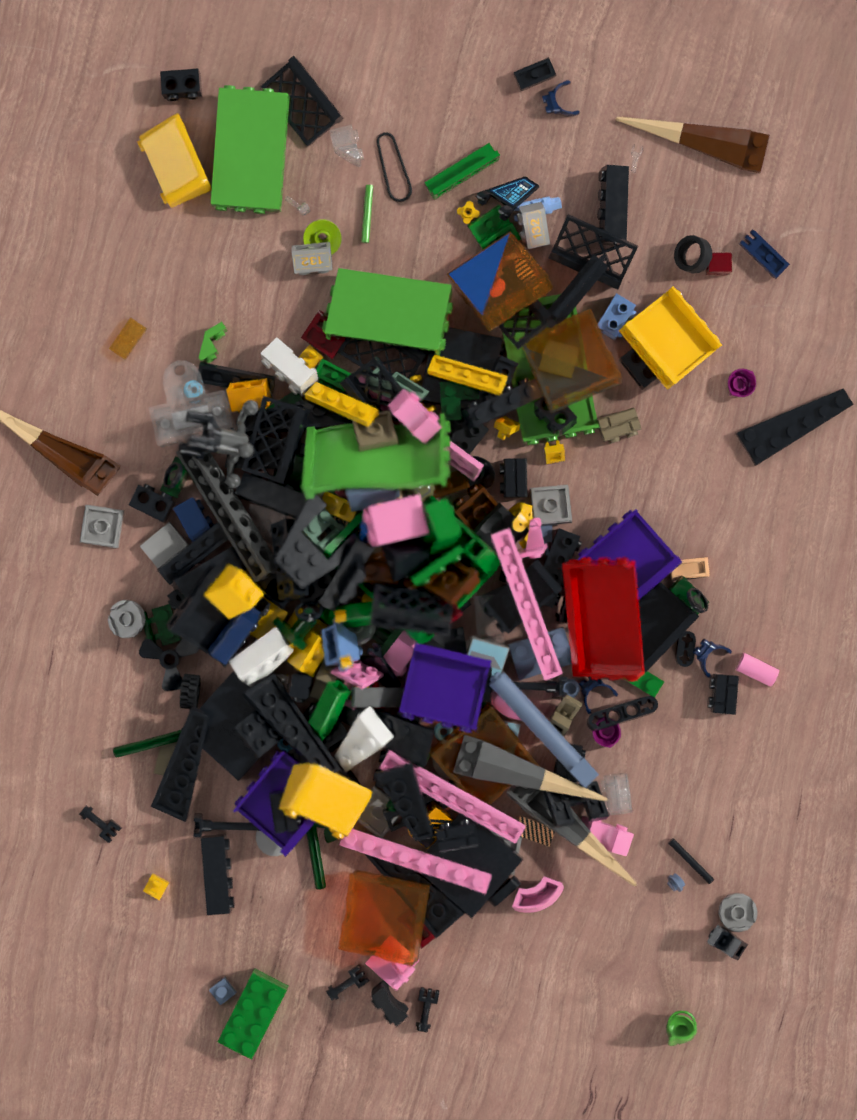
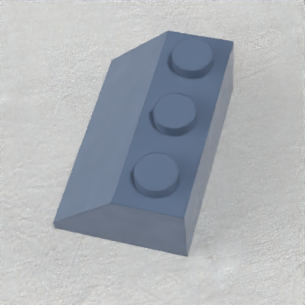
(524, 657)

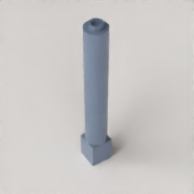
(543, 729)

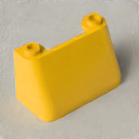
(174, 161)
(324, 798)

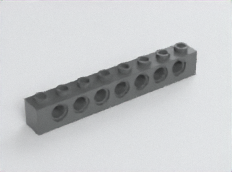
(231, 515)

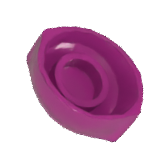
(741, 383)
(607, 737)

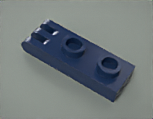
(764, 254)

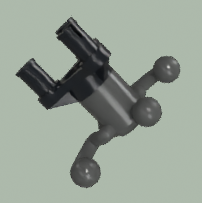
(220, 440)

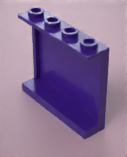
(637, 542)
(444, 687)
(257, 804)

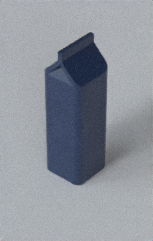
(233, 635)

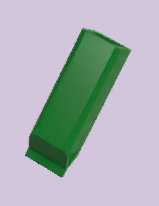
(356, 614)
(329, 708)

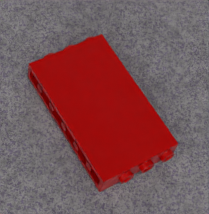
(603, 618)

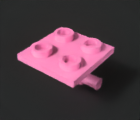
(535, 541)
(358, 675)
(392, 973)

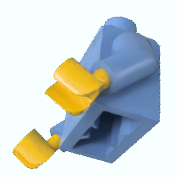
(340, 644)

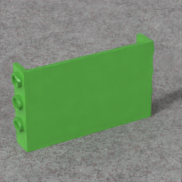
(249, 149)
(389, 310)

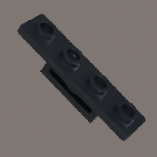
(347, 576)

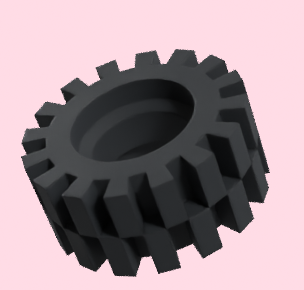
(190, 691)

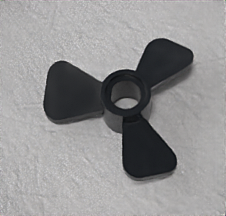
(172, 678)

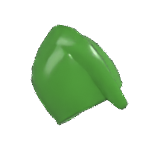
(680, 1028)

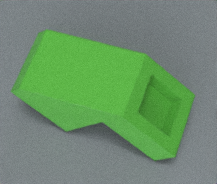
(208, 350)

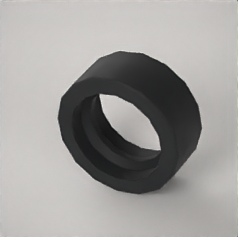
(682, 248)

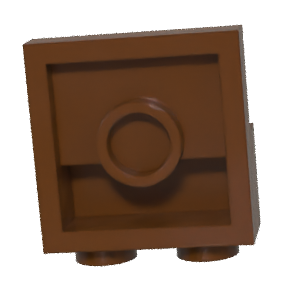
(474, 506)
(453, 582)

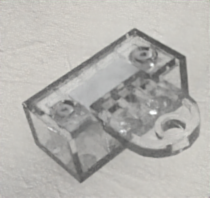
(186, 394)

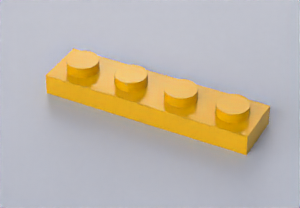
(467, 375)
(341, 404)

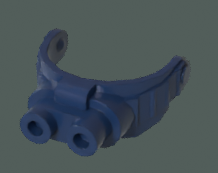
(552, 105)
(704, 650)
(588, 685)

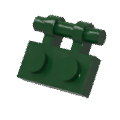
(161, 618)

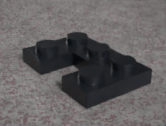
(560, 804)

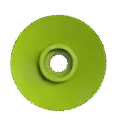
(317, 227)

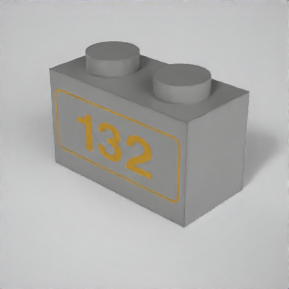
(534, 225)
(312, 258)

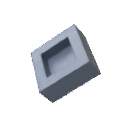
(222, 991)

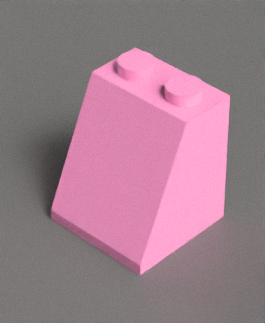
(395, 521)

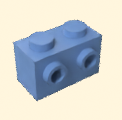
(616, 316)

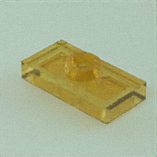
(128, 338)

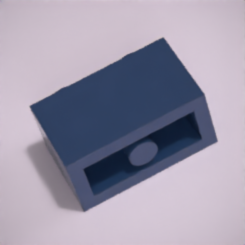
(193, 518)

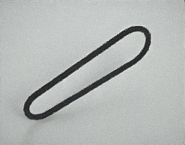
(402, 164)

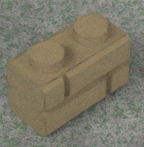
(618, 425)

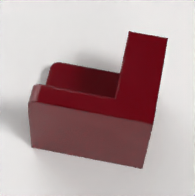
(720, 264)

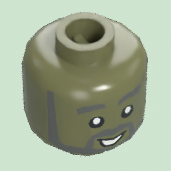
(424, 492)

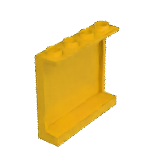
(670, 337)

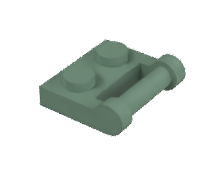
(318, 525)

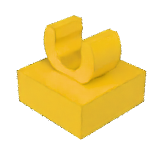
(311, 357)
(506, 427)
(554, 453)
(156, 886)

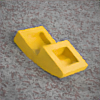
(338, 507)

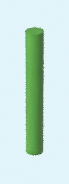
(367, 213)

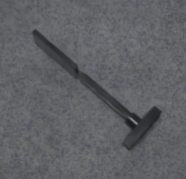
(554, 687)

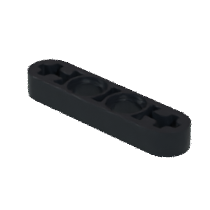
(622, 713)

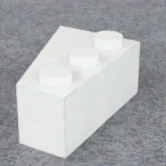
(288, 367)
(261, 658)
(363, 739)

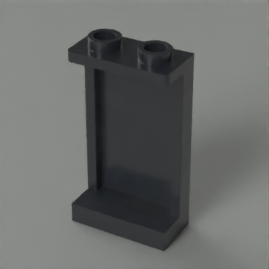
(503, 606)

